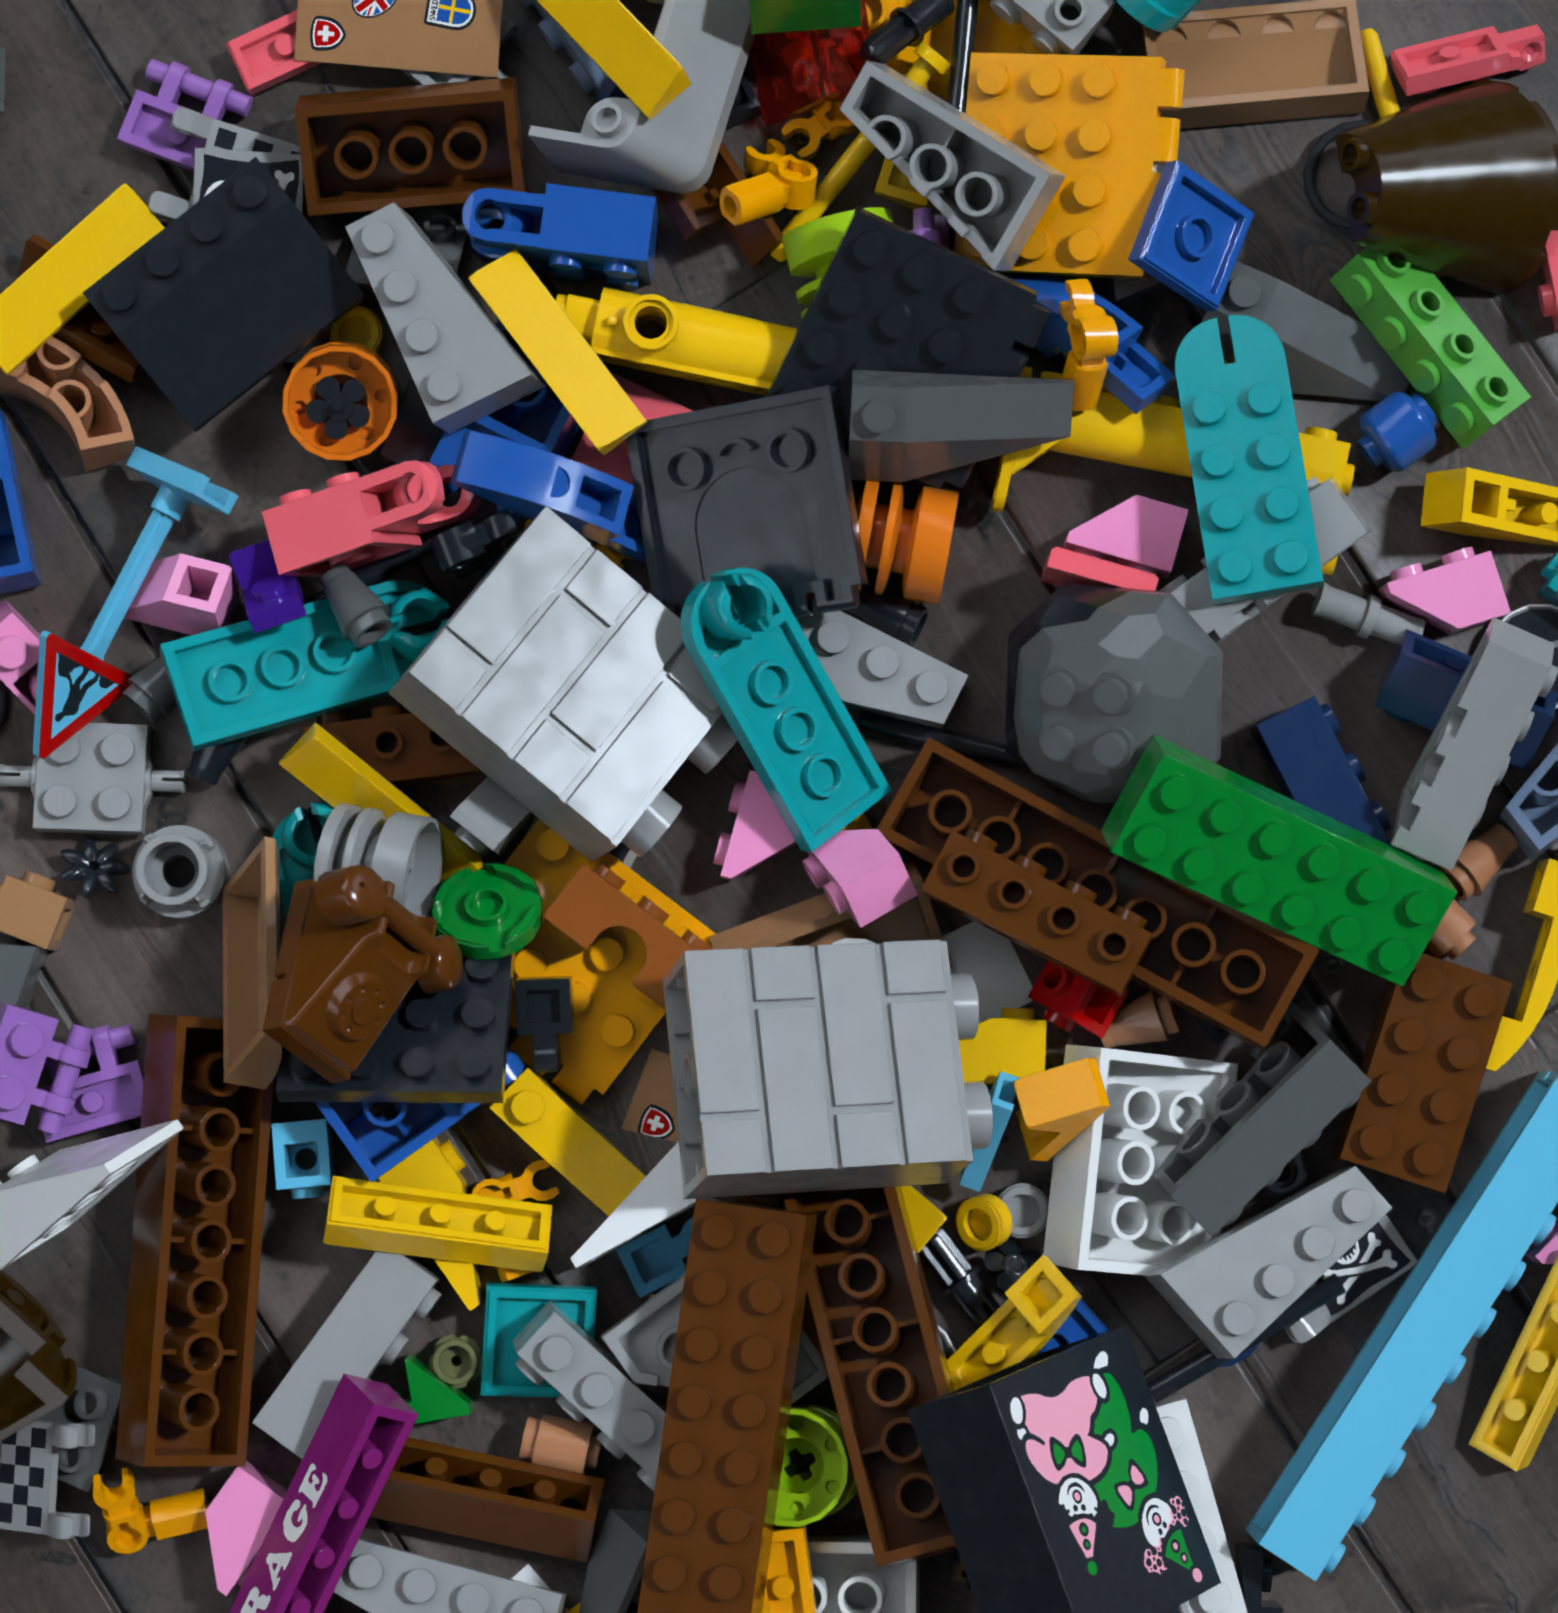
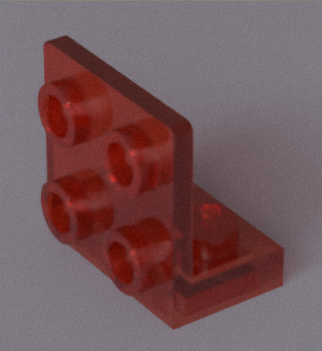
(806, 68)

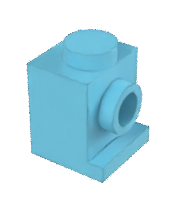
(288, 1142)

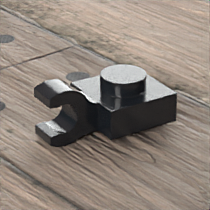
(545, 1011)

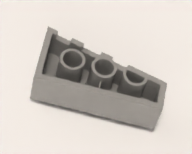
(966, 170)
(441, 328)
(1336, 529)
(881, 672)

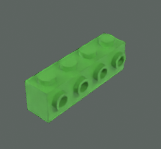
(1431, 343)

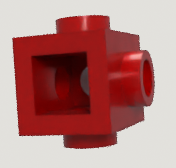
(1067, 1001)

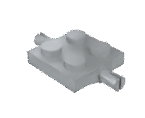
(95, 781)

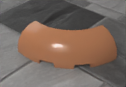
(77, 398)

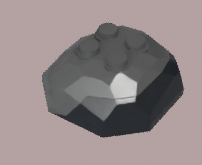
(1102, 676)

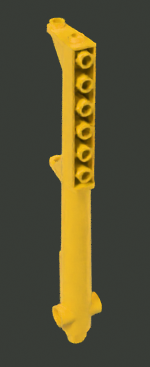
(747, 353)

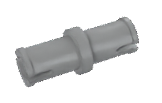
(1364, 615)

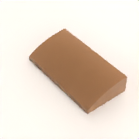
(1265, 62)
(817, 923)
(249, 967)

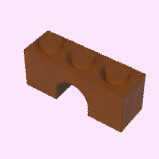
(595, 903)

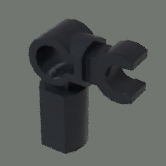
(462, 546)

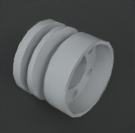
(399, 849)

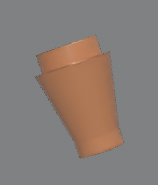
(1480, 861)
(1142, 1021)

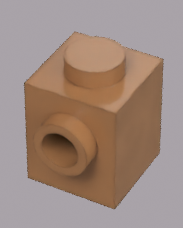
(34, 910)

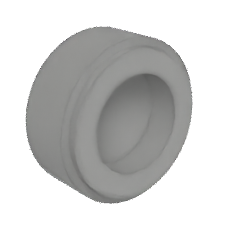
(1027, 1207)

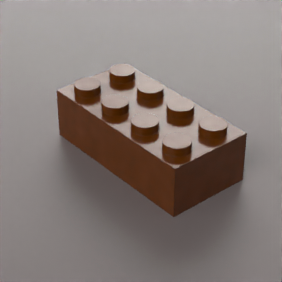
(409, 145)
(1424, 1072)

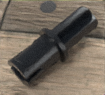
(905, 29)
(960, 1278)

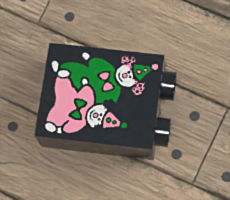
(1065, 1486)

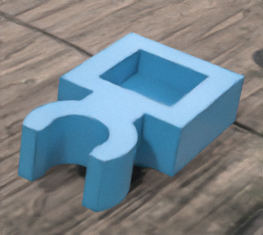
(655, 1258)

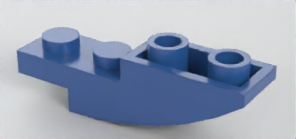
(1131, 374)
(533, 478)

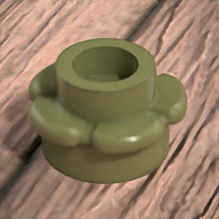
(451, 1346)

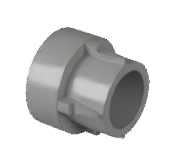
(152, 867)

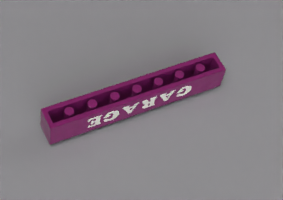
(328, 1500)

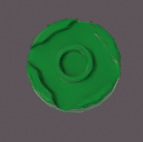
(488, 910)

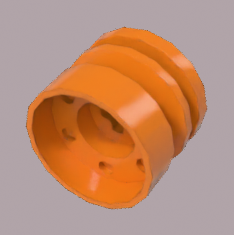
(342, 361)
(907, 539)

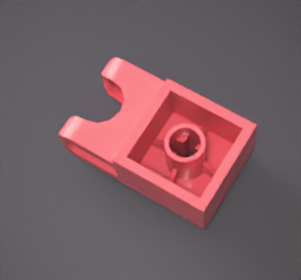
(361, 518)

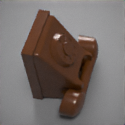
(348, 967)

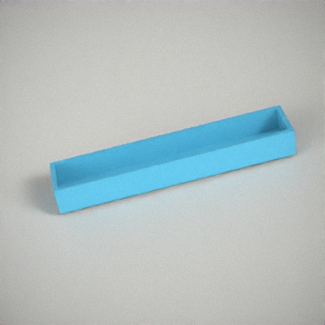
(1418, 1341)

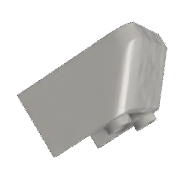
(683, 140)

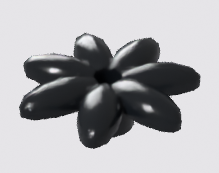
(93, 867)

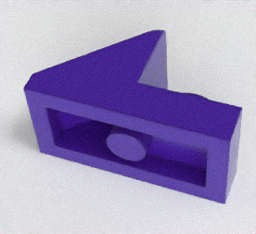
(267, 595)

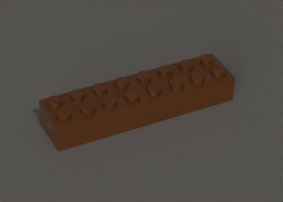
(1200, 950)
(194, 1256)
(879, 1360)
(727, 1409)

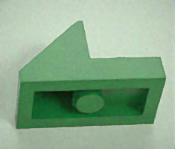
(432, 1396)

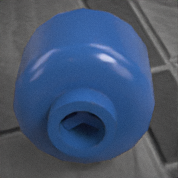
(1397, 431)

